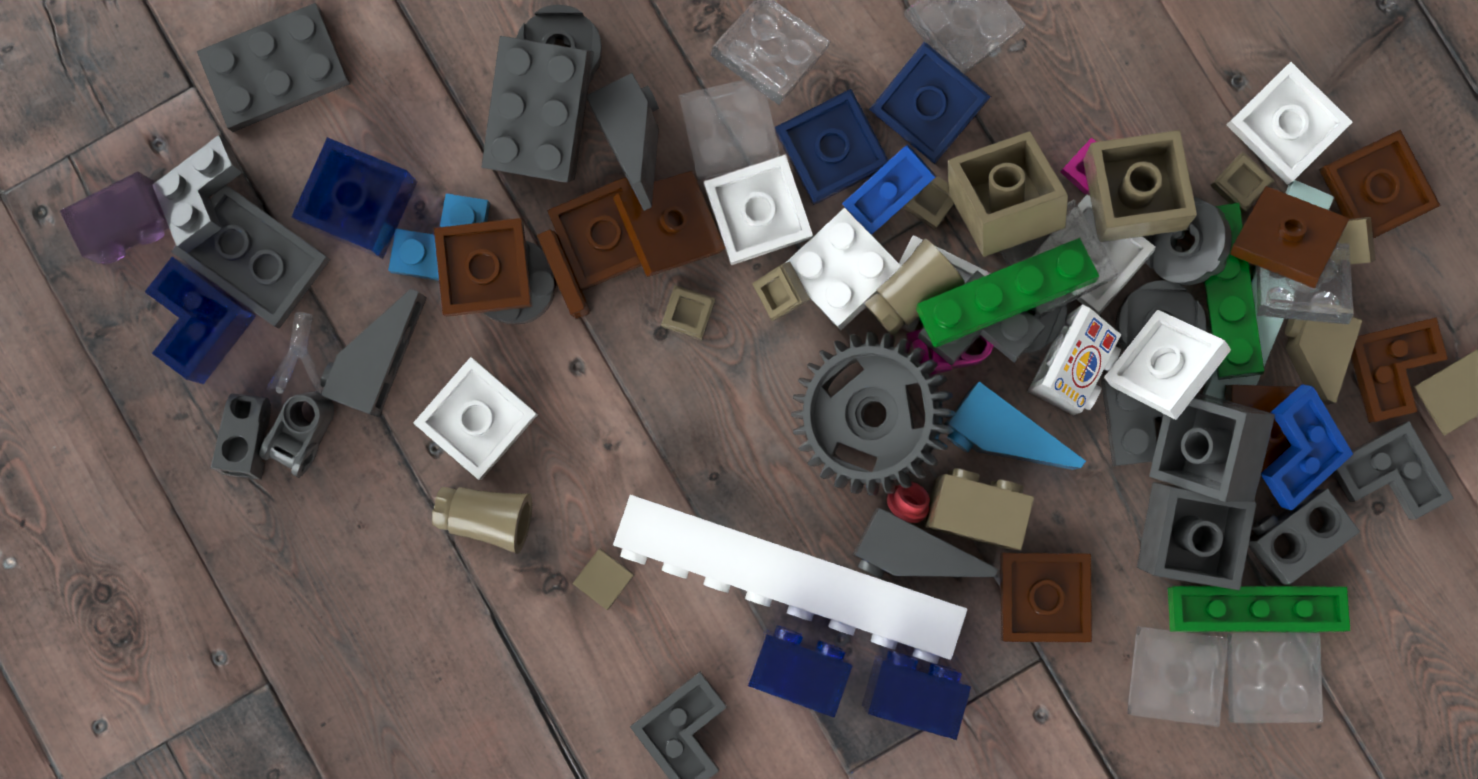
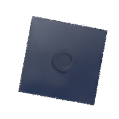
(930, 102)
(831, 146)

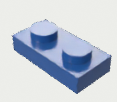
(889, 189)

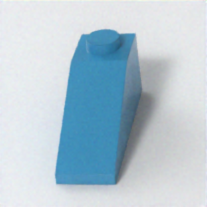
(999, 429)

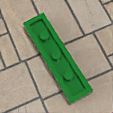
(1007, 292)
(1233, 309)
(1258, 609)

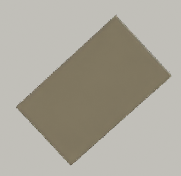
(1452, 393)

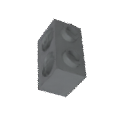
(1305, 544)

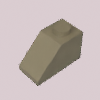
(1322, 353)

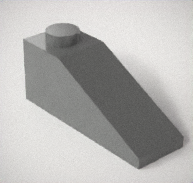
(631, 131)
(369, 364)
(907, 550)

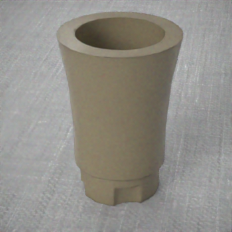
(918, 279)
(484, 516)

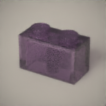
(116, 219)

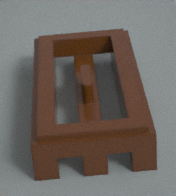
(564, 274)

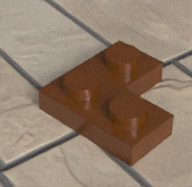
(1382, 363)

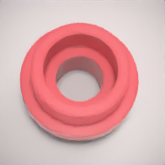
(909, 503)

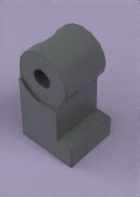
(241, 436)

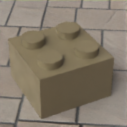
(1139, 186)
(1007, 193)
(979, 511)

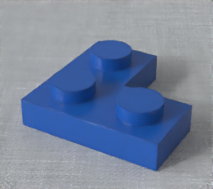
(1314, 451)

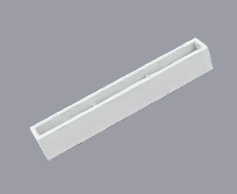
(791, 578)

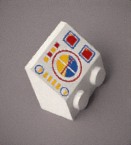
(1076, 362)

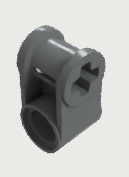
(293, 438)

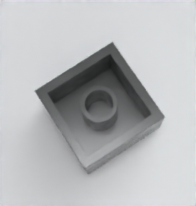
(1214, 448)
(1195, 537)

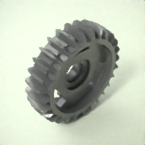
(841, 416)

